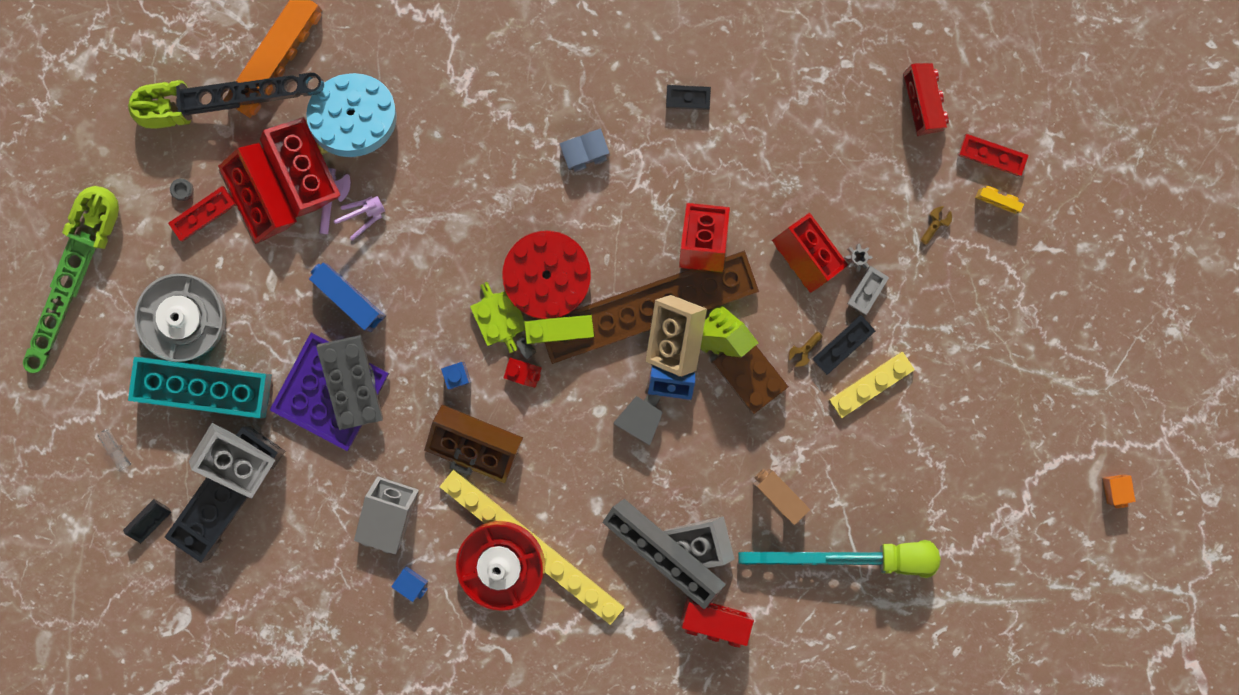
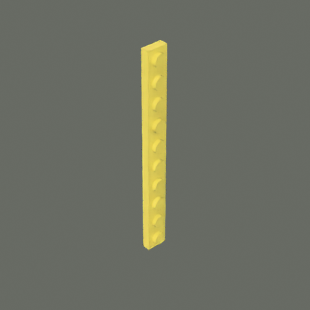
(555, 564)

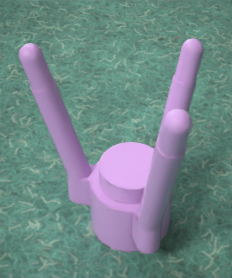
(371, 206)

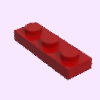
(993, 155)
(202, 213)

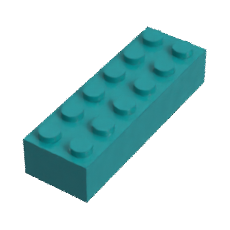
(199, 387)

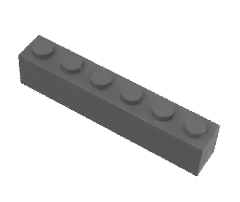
(664, 553)

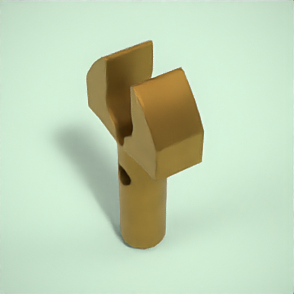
(936, 224)
(804, 349)

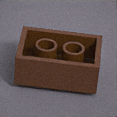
(751, 378)

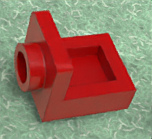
(522, 372)

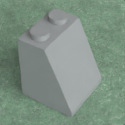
(385, 515)

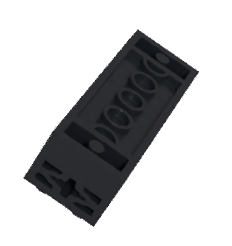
(215, 506)

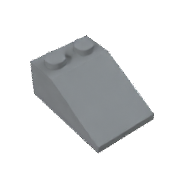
(230, 461)
(705, 541)

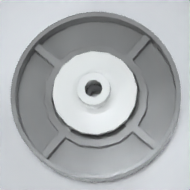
(199, 322)

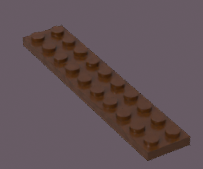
(633, 310)

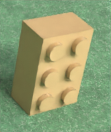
(676, 335)

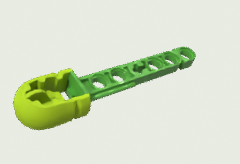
(99, 200)

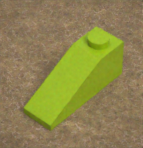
(559, 329)

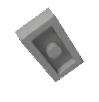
(867, 290)

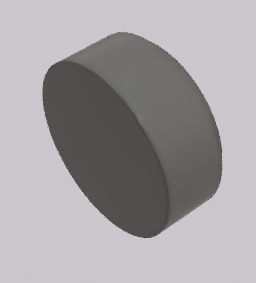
(181, 189)

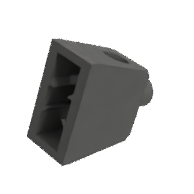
(641, 418)

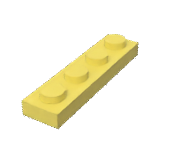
(871, 384)

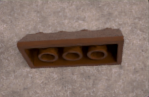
(490, 445)

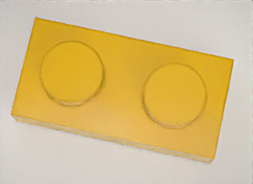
(1009, 202)

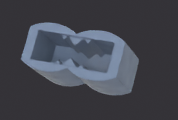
(585, 150)

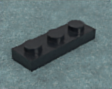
(843, 345)

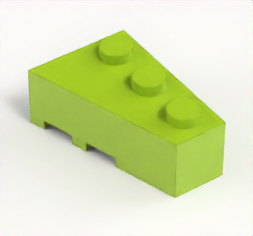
(726, 334)

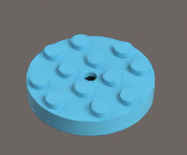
(352, 115)

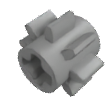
(852, 256)

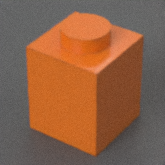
(1119, 490)

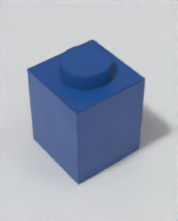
(456, 375)
(410, 584)

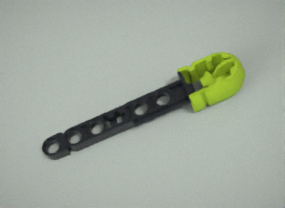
(189, 100)

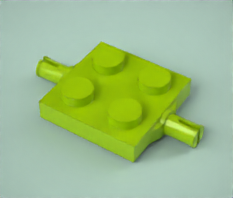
(498, 318)

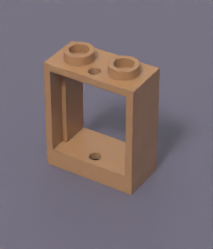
(781, 495)

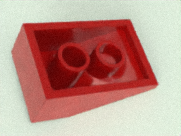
(704, 237)

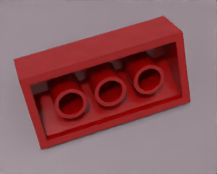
(299, 166)
(257, 192)

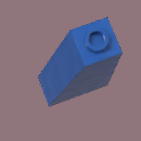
(346, 297)

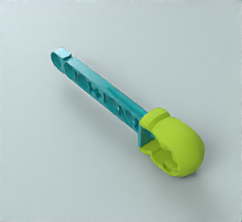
(910, 558)

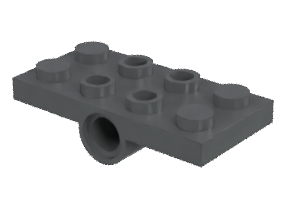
(350, 382)

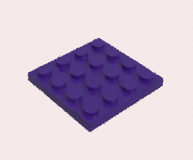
(306, 397)

